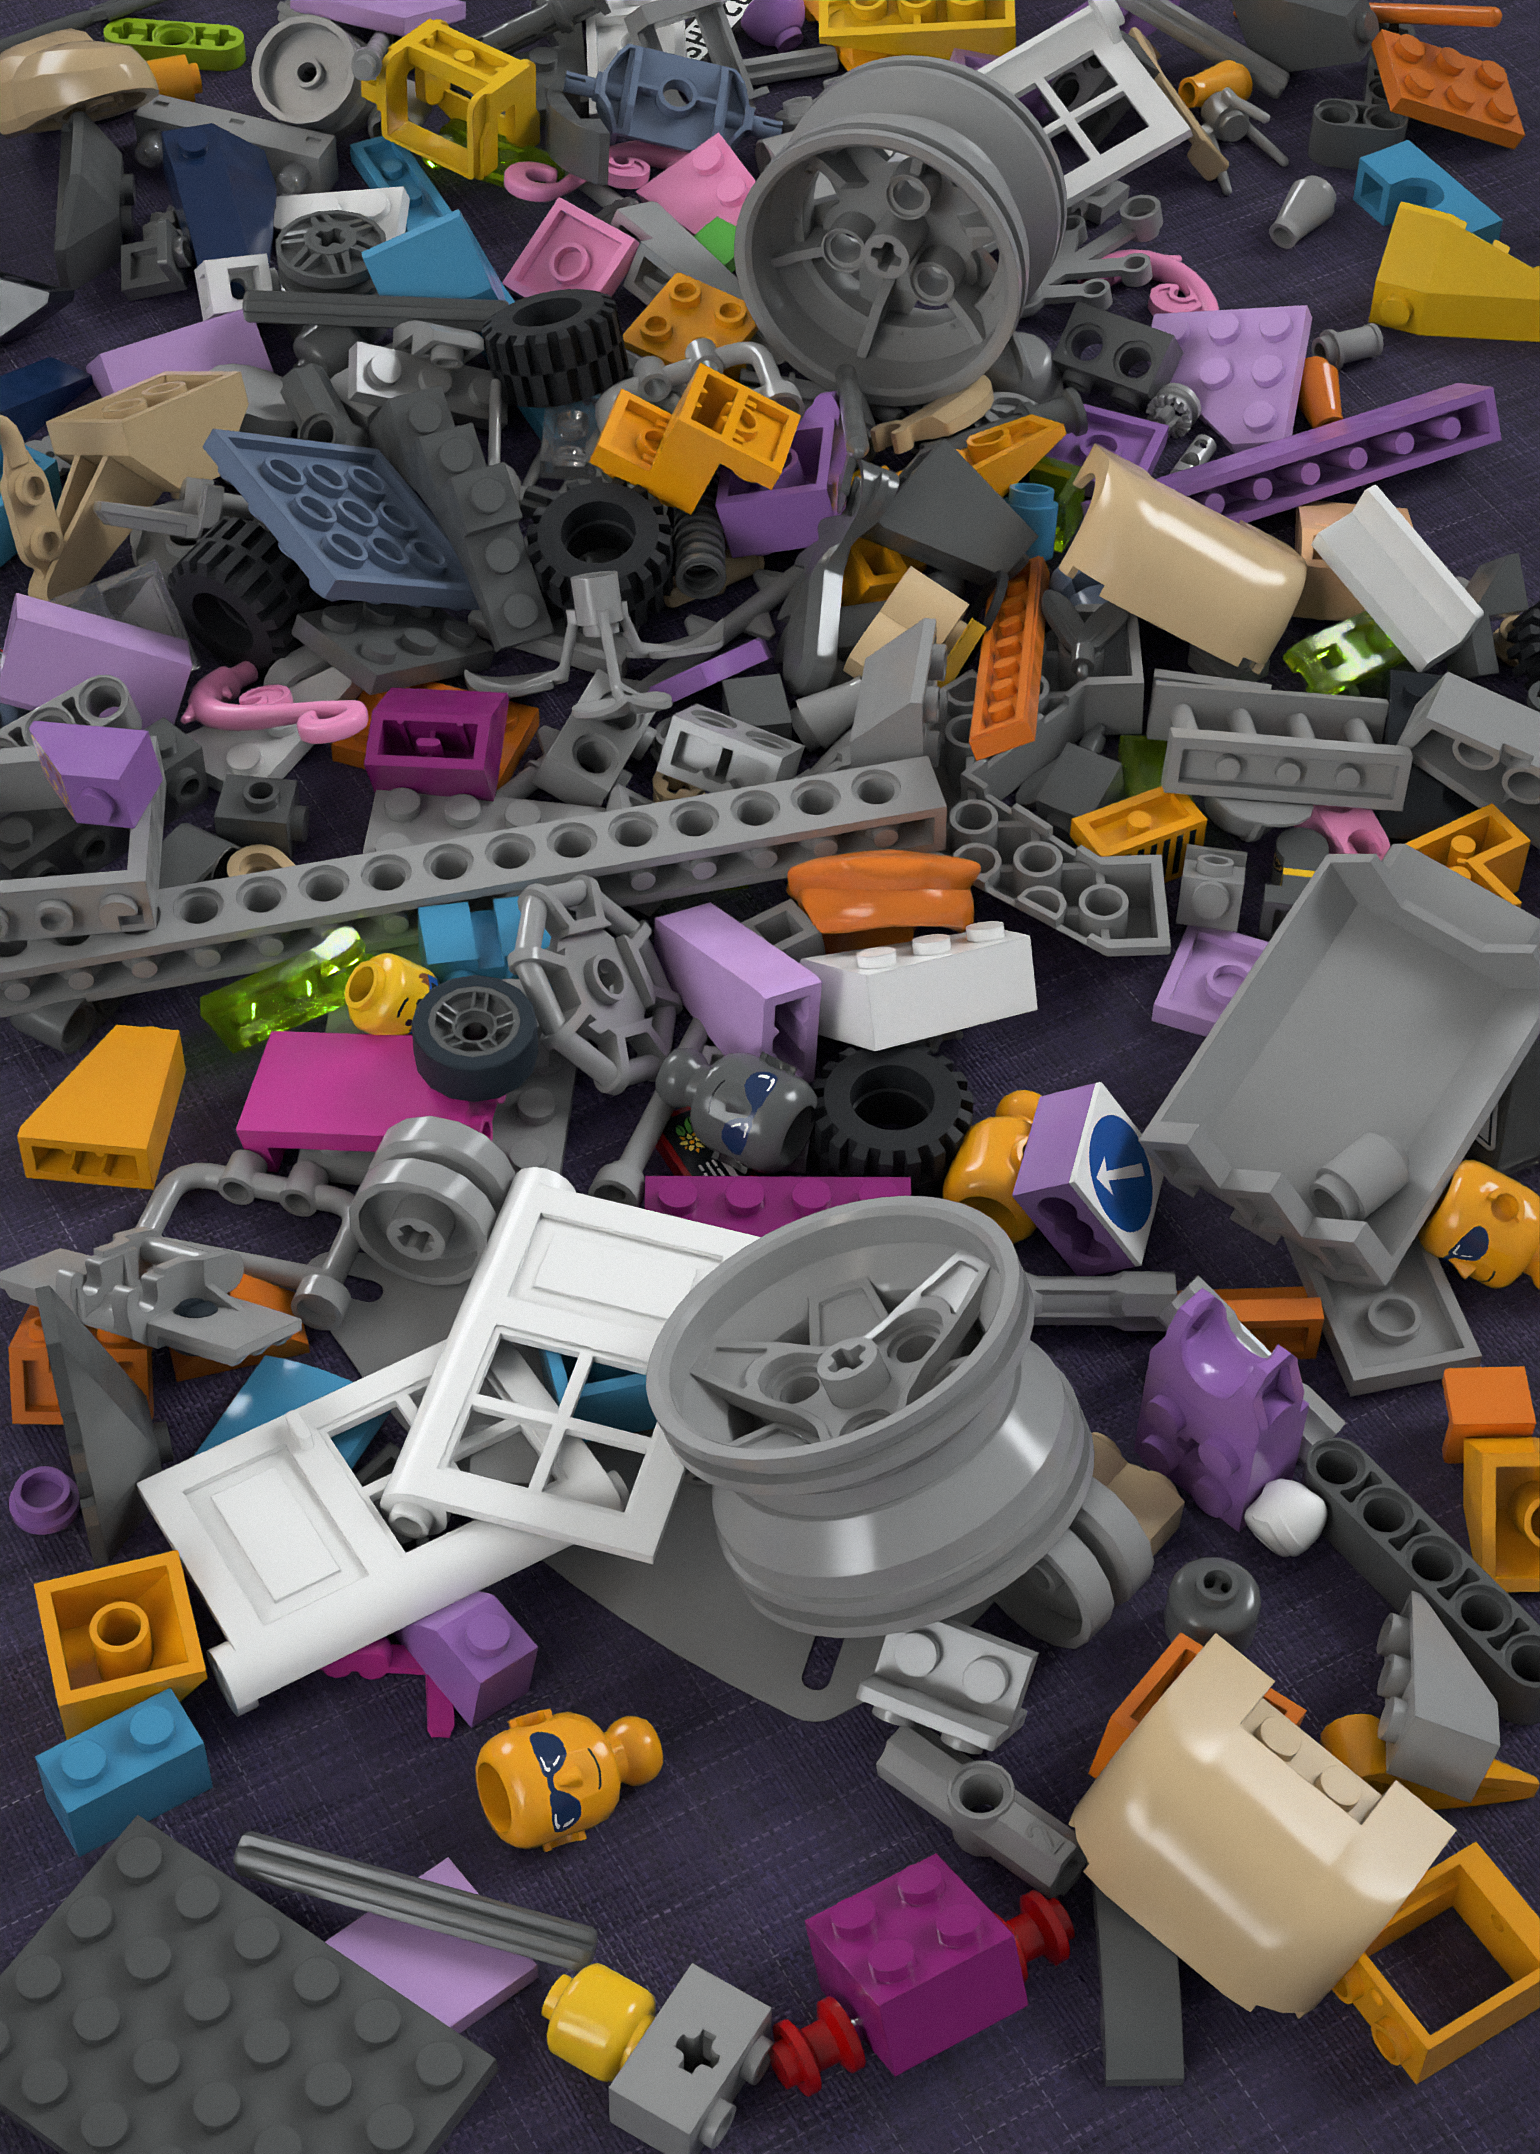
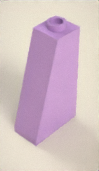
(740, 986)

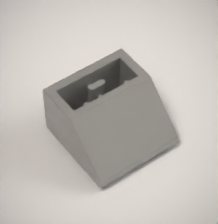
(901, 700)

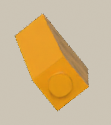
(109, 1112)

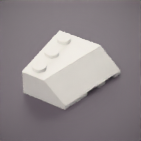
(924, 986)

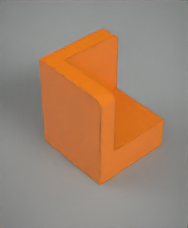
(1485, 1405)

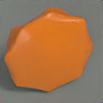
(883, 896)

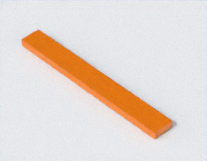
(1011, 666)

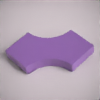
(714, 670)

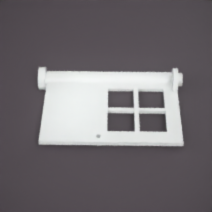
(1063, 46)
(577, 1283)
(302, 1556)

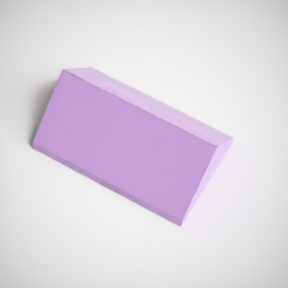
(190, 348)
(60, 647)

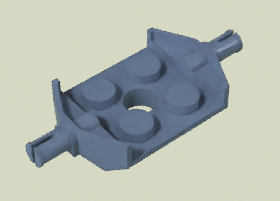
(634, 106)

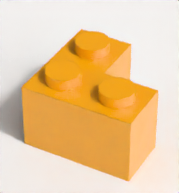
(1482, 849)

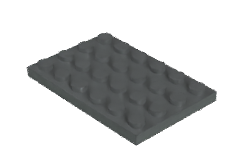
(210, 2023)

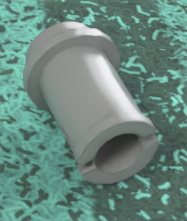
(1348, 344)

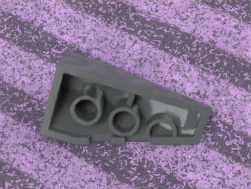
(104, 1426)

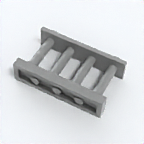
(1277, 746)

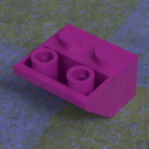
(437, 742)

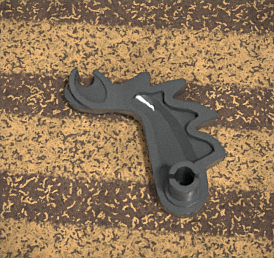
(814, 602)

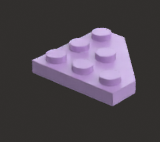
(1242, 368)

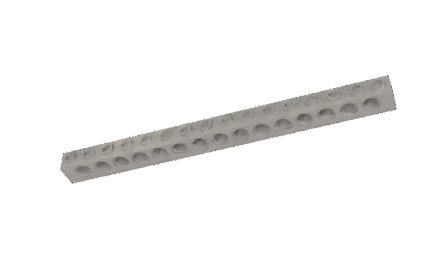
(631, 852)

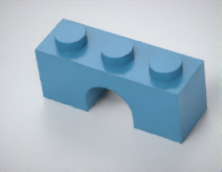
(1414, 178)

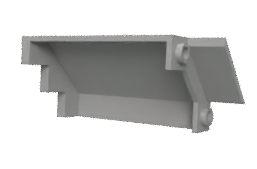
(1375, 1009)

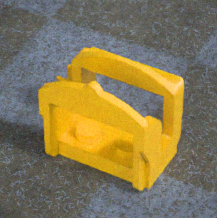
(448, 57)

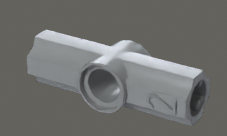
(1013, 1834)

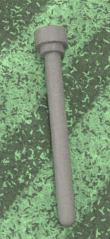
(623, 1179)

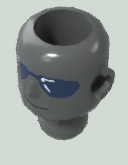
(741, 1106)

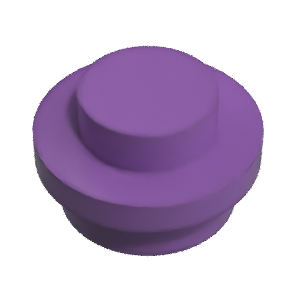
(44, 1501)

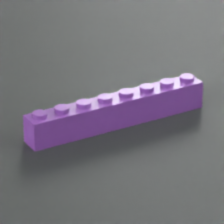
(1342, 454)

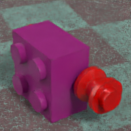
(914, 1972)

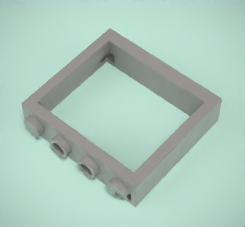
(78, 901)

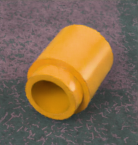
(176, 77)

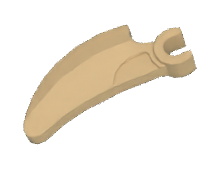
(936, 420)

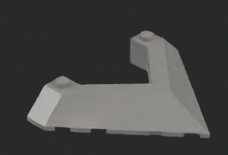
(1099, 901)

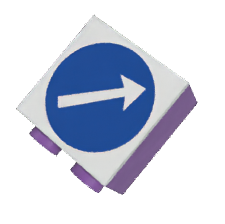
(1088, 1181)

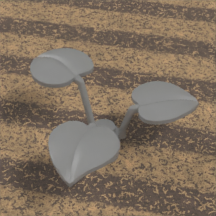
(598, 611)

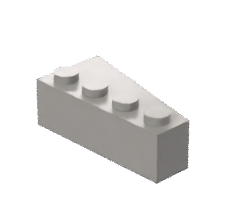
(1480, 748)

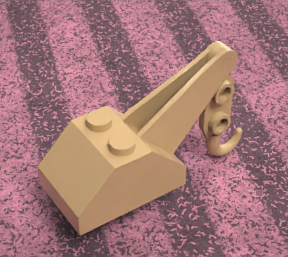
(118, 452)

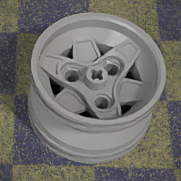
(981, 180)
(873, 1416)

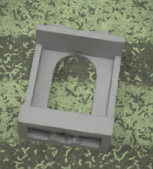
(713, 27)

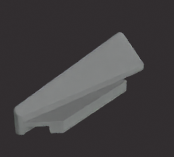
(669, 250)

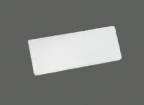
(1399, 580)

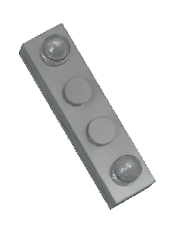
(298, 157)

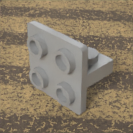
(953, 1683)

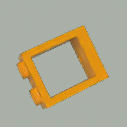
(1500, 1922)

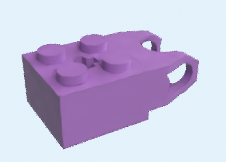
(788, 515)
(1218, 1412)

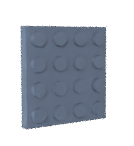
(344, 519)

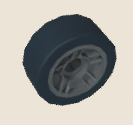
(475, 1038)

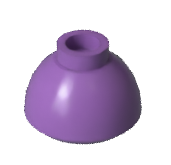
(775, 23)

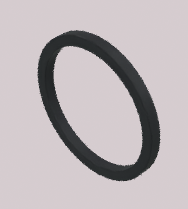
(999, 581)

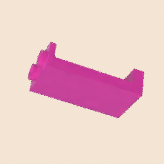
(342, 1094)

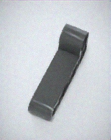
(1351, 128)

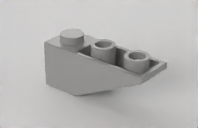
(1437, 1709)

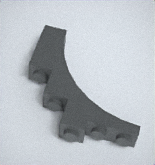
(472, 507)

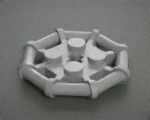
(575, 963)

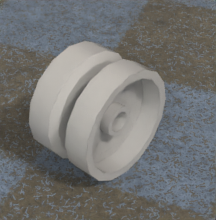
(307, 77)
(430, 1200)
(1084, 1575)

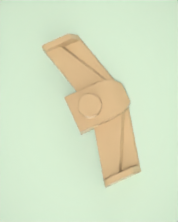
(1203, 152)

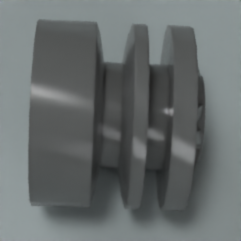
(325, 256)

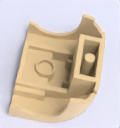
(1184, 563)
(1250, 1839)

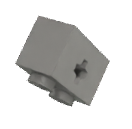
(696, 2026)

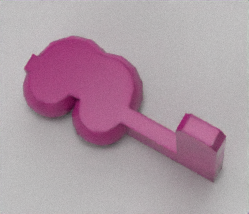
(382, 1658)

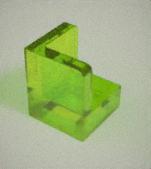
(1060, 477)

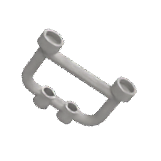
(654, 380)
(320, 1292)

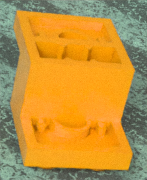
(681, 450)

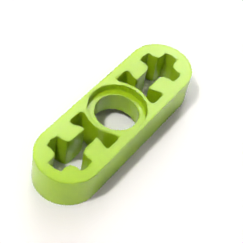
(209, 45)

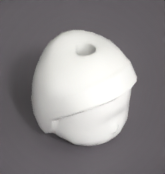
(1287, 1517)

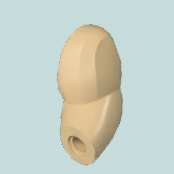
(69, 74)

